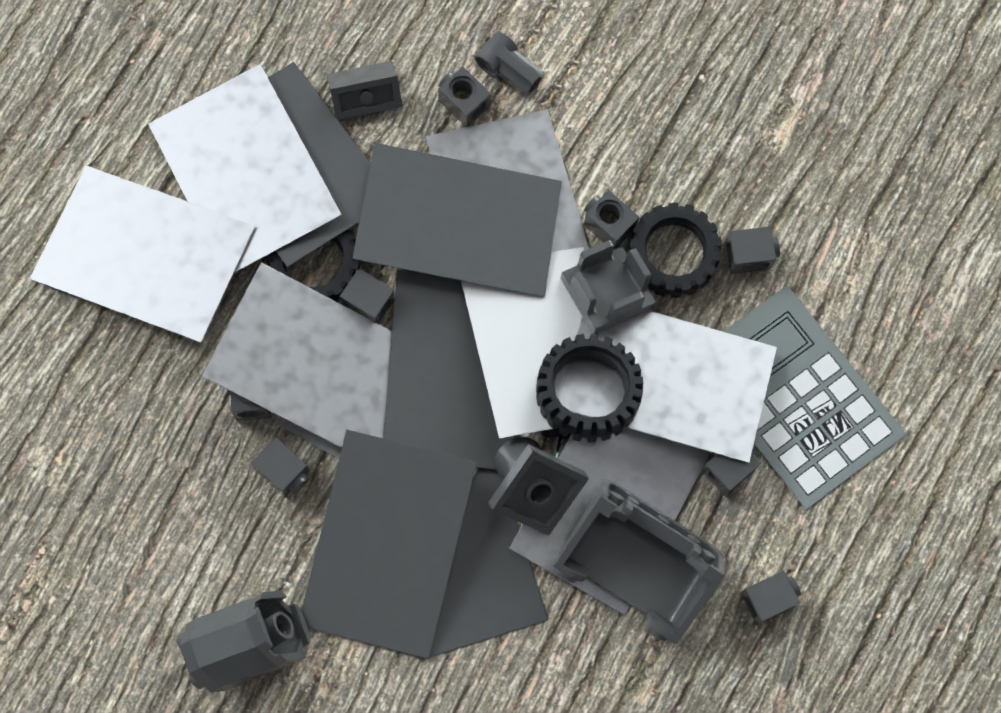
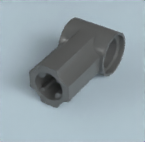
(503, 59)

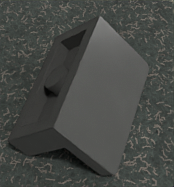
(364, 90)

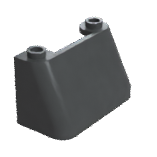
(642, 560)

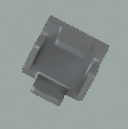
(609, 286)

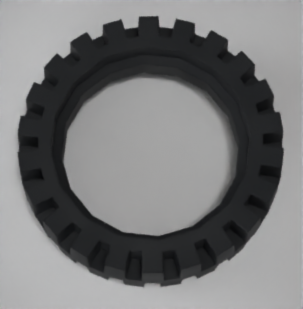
(598, 351)

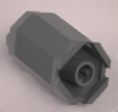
(243, 642)

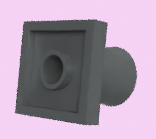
(535, 485)

